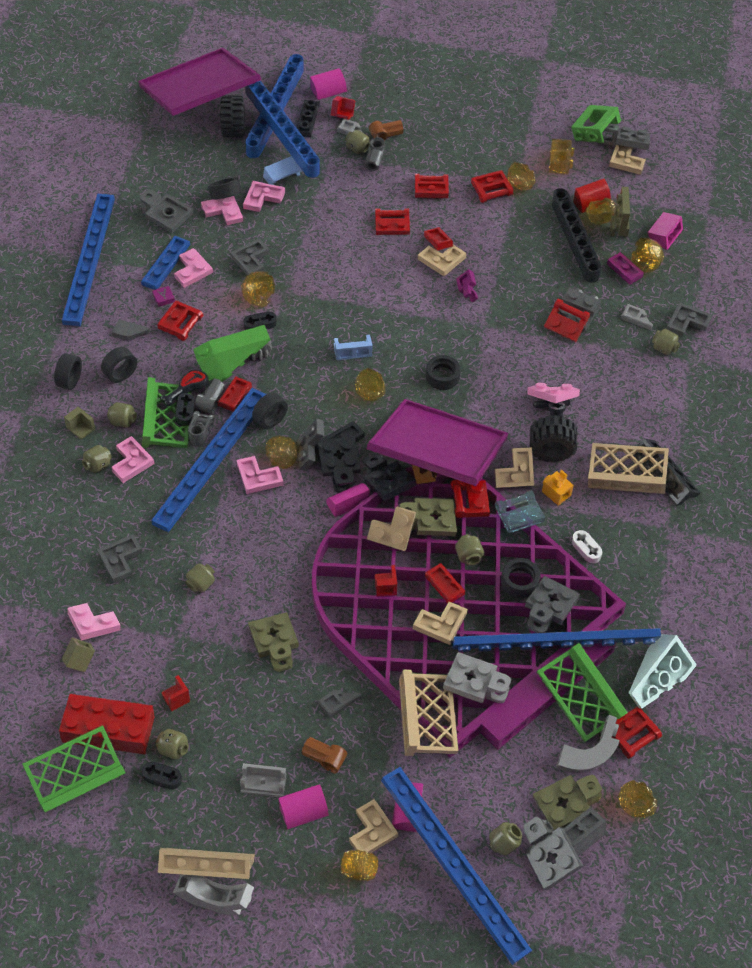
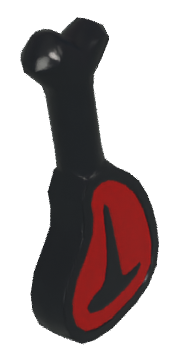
(190, 381)

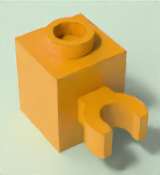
(557, 487)

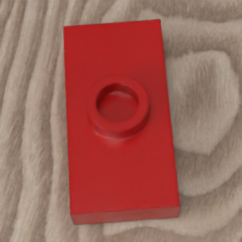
(438, 238)
(234, 394)
(444, 583)

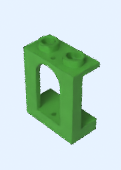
(601, 116)

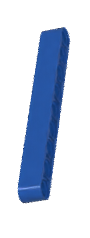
(281, 93)
(284, 129)

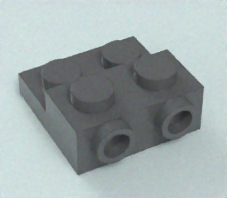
(582, 302)

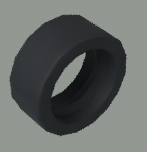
(224, 188)
(113, 358)
(67, 371)
(438, 382)
(272, 402)
(520, 565)

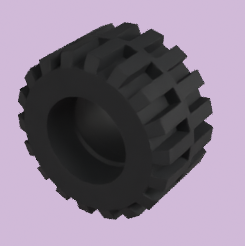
(232, 116)
(553, 438)

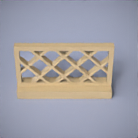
(644, 483)
(410, 716)
(205, 863)

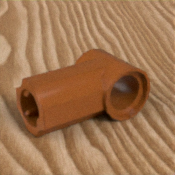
(386, 130)
(329, 756)

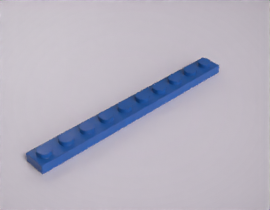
(88, 260)
(207, 463)
(547, 640)
(456, 866)

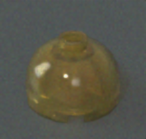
(648, 252)
(256, 285)

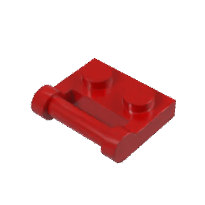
(490, 182)
(431, 186)
(392, 226)
(175, 317)
(564, 325)
(476, 496)
(631, 725)

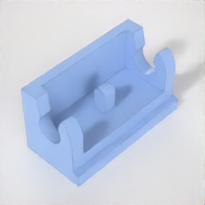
(281, 170)
(353, 349)

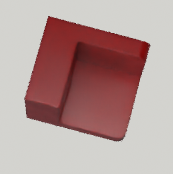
(343, 107)
(386, 583)
(176, 695)

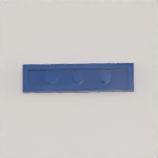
(165, 263)

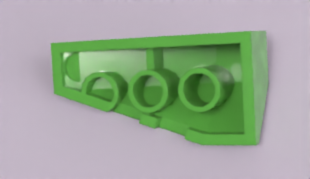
(226, 353)

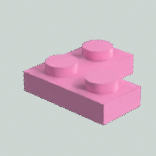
(261, 191)
(227, 207)
(195, 268)
(553, 394)
(135, 460)
(255, 479)
(92, 626)

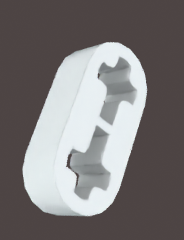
(585, 547)

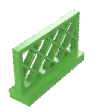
(150, 416)
(593, 679)
(82, 785)

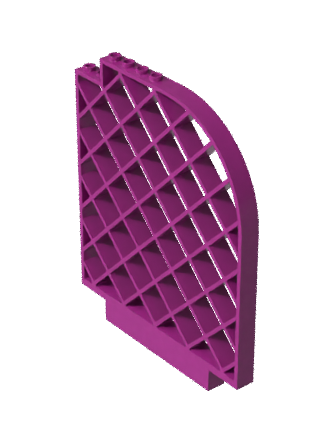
(528, 697)

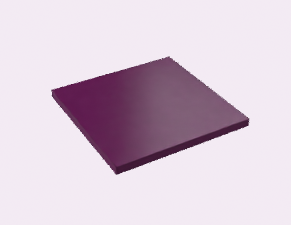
(198, 81)
(438, 442)

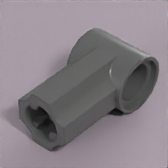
(375, 154)
(209, 399)

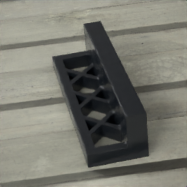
(677, 483)

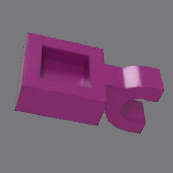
(466, 283)

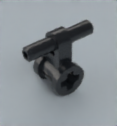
(554, 408)

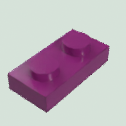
(625, 268)

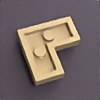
(624, 161)
(441, 262)
(520, 474)
(397, 533)
(443, 627)
(377, 831)

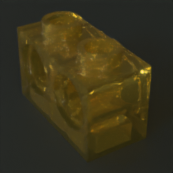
(561, 156)

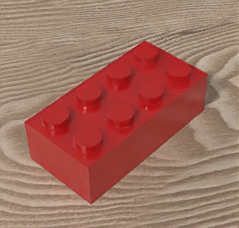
(124, 722)

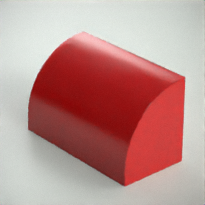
(591, 192)

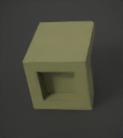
(79, 423)
(78, 654)

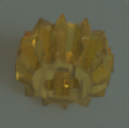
(359, 865)

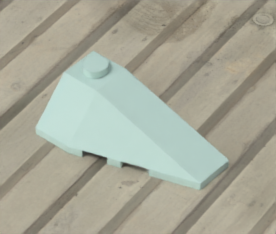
(661, 668)

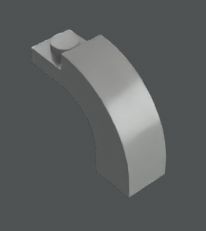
(585, 760)
(212, 895)

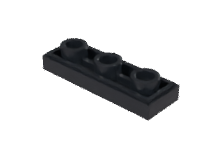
(308, 117)

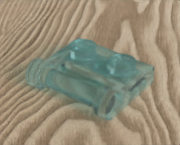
(522, 516)

